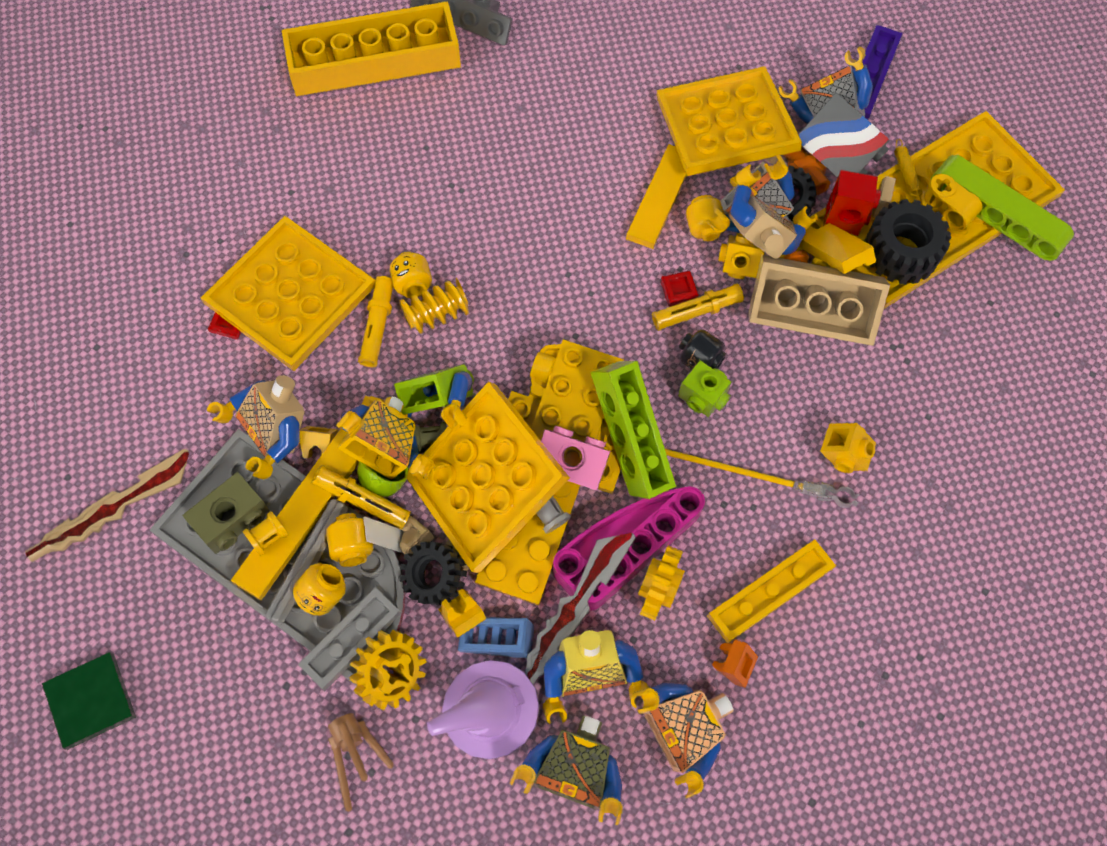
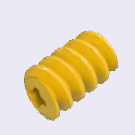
(435, 306)

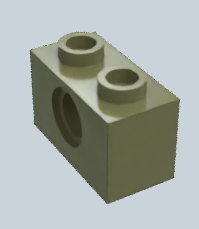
(208, 513)

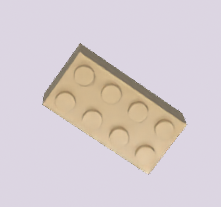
(818, 300)

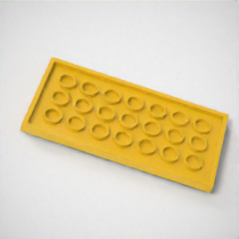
(990, 149)

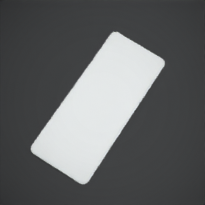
(383, 534)

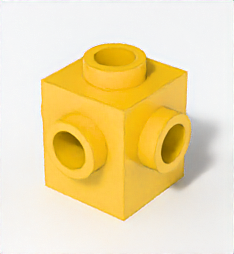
(740, 257)
(848, 447)

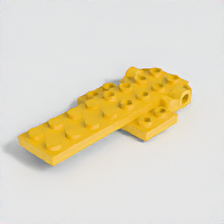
(562, 397)

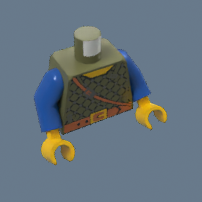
(575, 769)

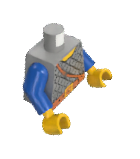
(850, 83)
(773, 189)

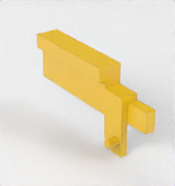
(837, 248)

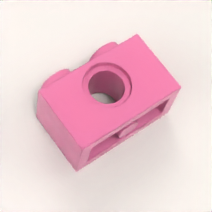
(593, 461)

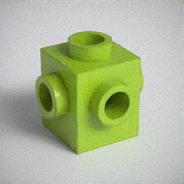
(705, 389)

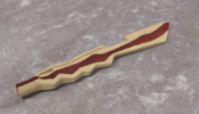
(111, 507)

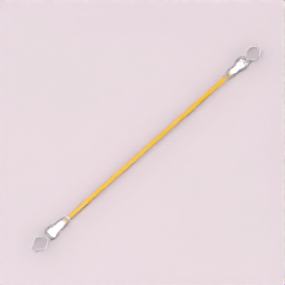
(819, 491)

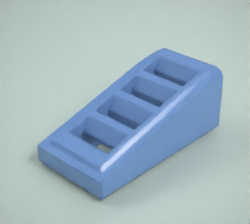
(524, 641)

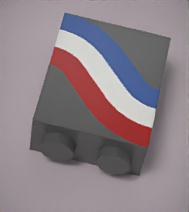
(843, 138)

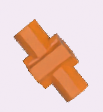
(811, 166)

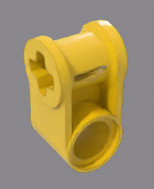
(954, 202)

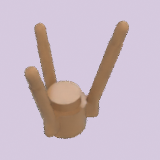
(347, 736)

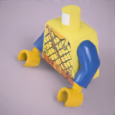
(590, 664)

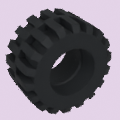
(916, 224)

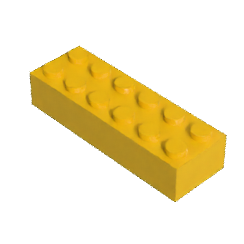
(371, 48)

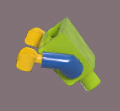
(438, 390)

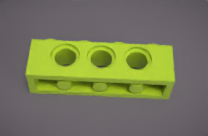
(633, 429)

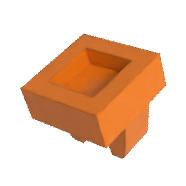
(738, 664)

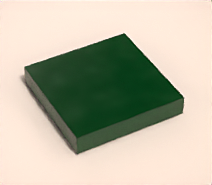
(88, 700)

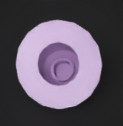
(488, 710)

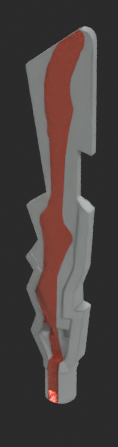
(572, 609)

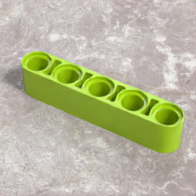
(1010, 211)

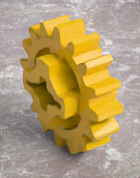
(661, 583)
(376, 683)

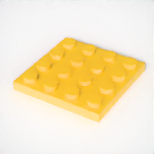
(728, 121)
(289, 292)
(487, 478)

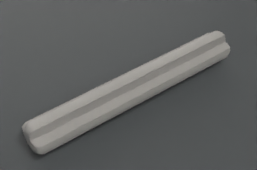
(309, 555)

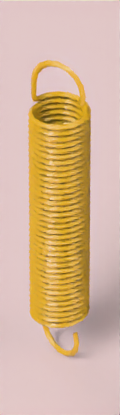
(908, 170)

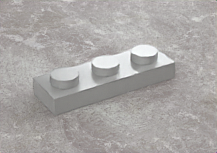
(339, 647)

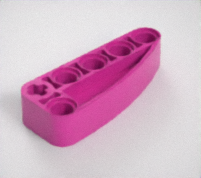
(640, 520)

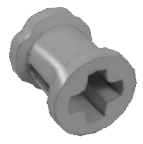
(552, 515)

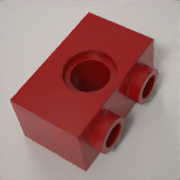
(852, 201)

